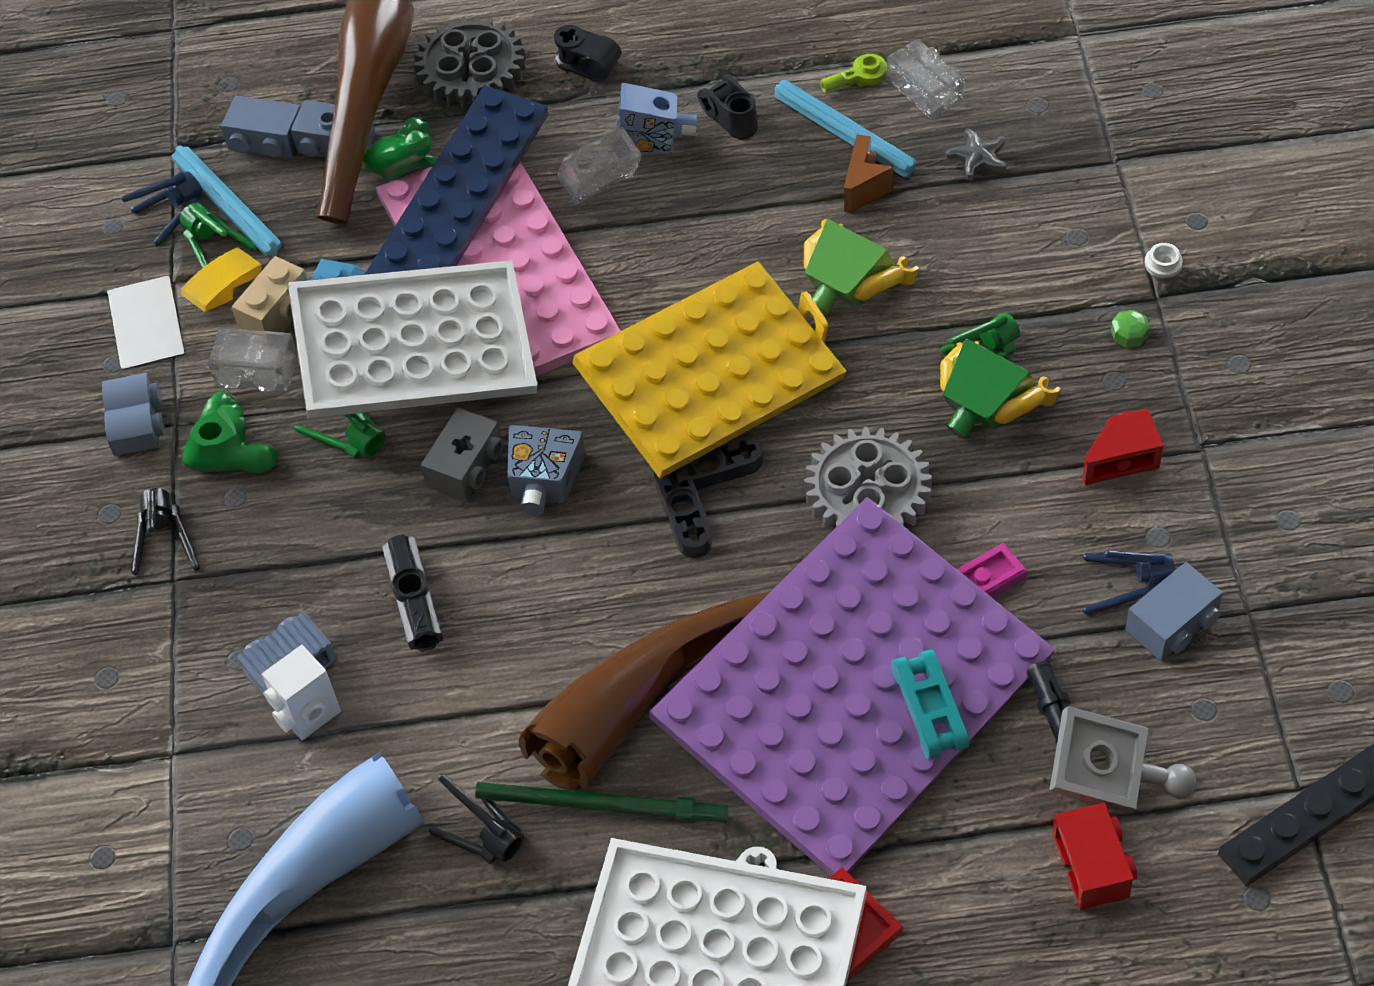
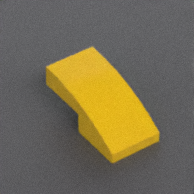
(217, 280)

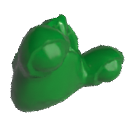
(402, 152)
(219, 440)

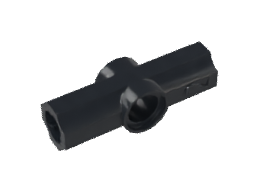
(415, 609)

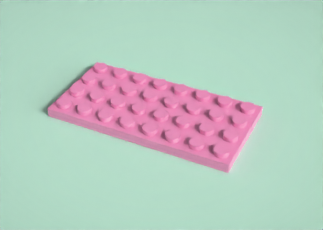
(555, 292)

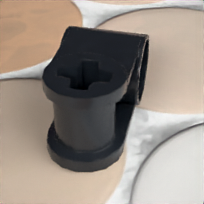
(587, 55)
(730, 107)

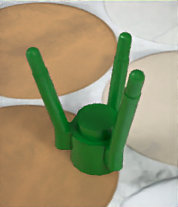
(203, 224)
(995, 334)
(362, 436)

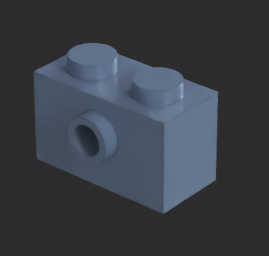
(313, 129)

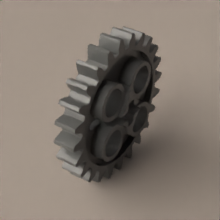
(447, 56)

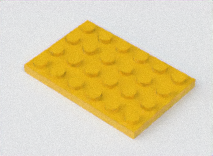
(708, 368)

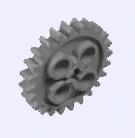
(888, 463)

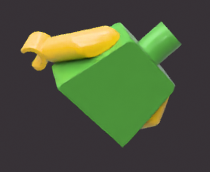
(850, 267)

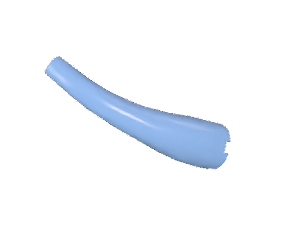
(329, 839)

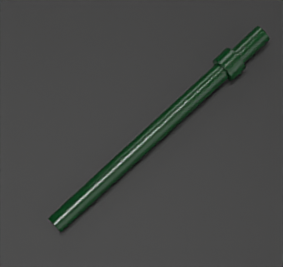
(683, 809)

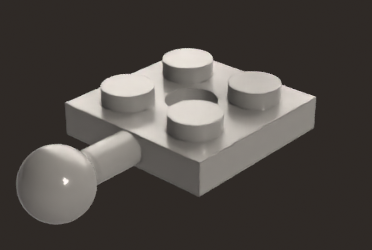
(1125, 750)

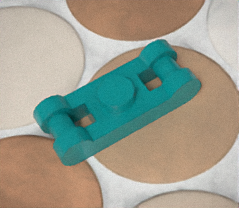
(930, 703)

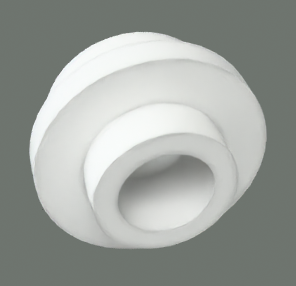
(1163, 260)

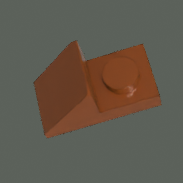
(865, 178)

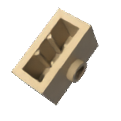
(267, 299)

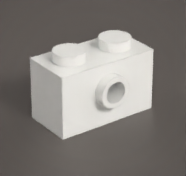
(300, 693)

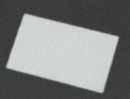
(145, 322)

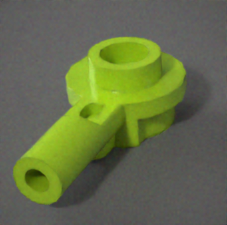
(866, 71)

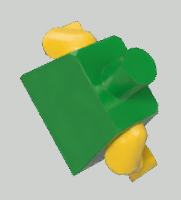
(988, 388)

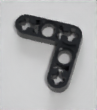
(691, 479)

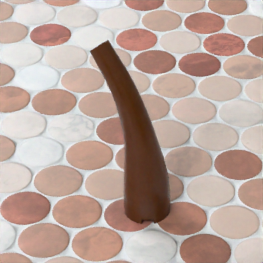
(369, 50)
(603, 705)

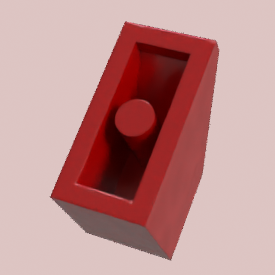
(1124, 448)

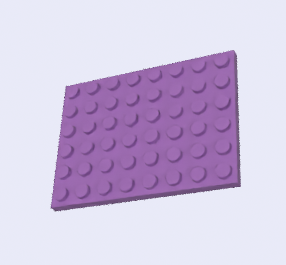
(804, 694)

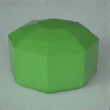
(1130, 328)

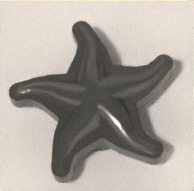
(977, 154)

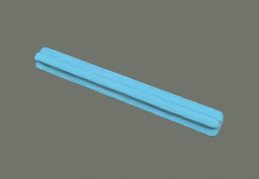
(843, 126)
(227, 202)

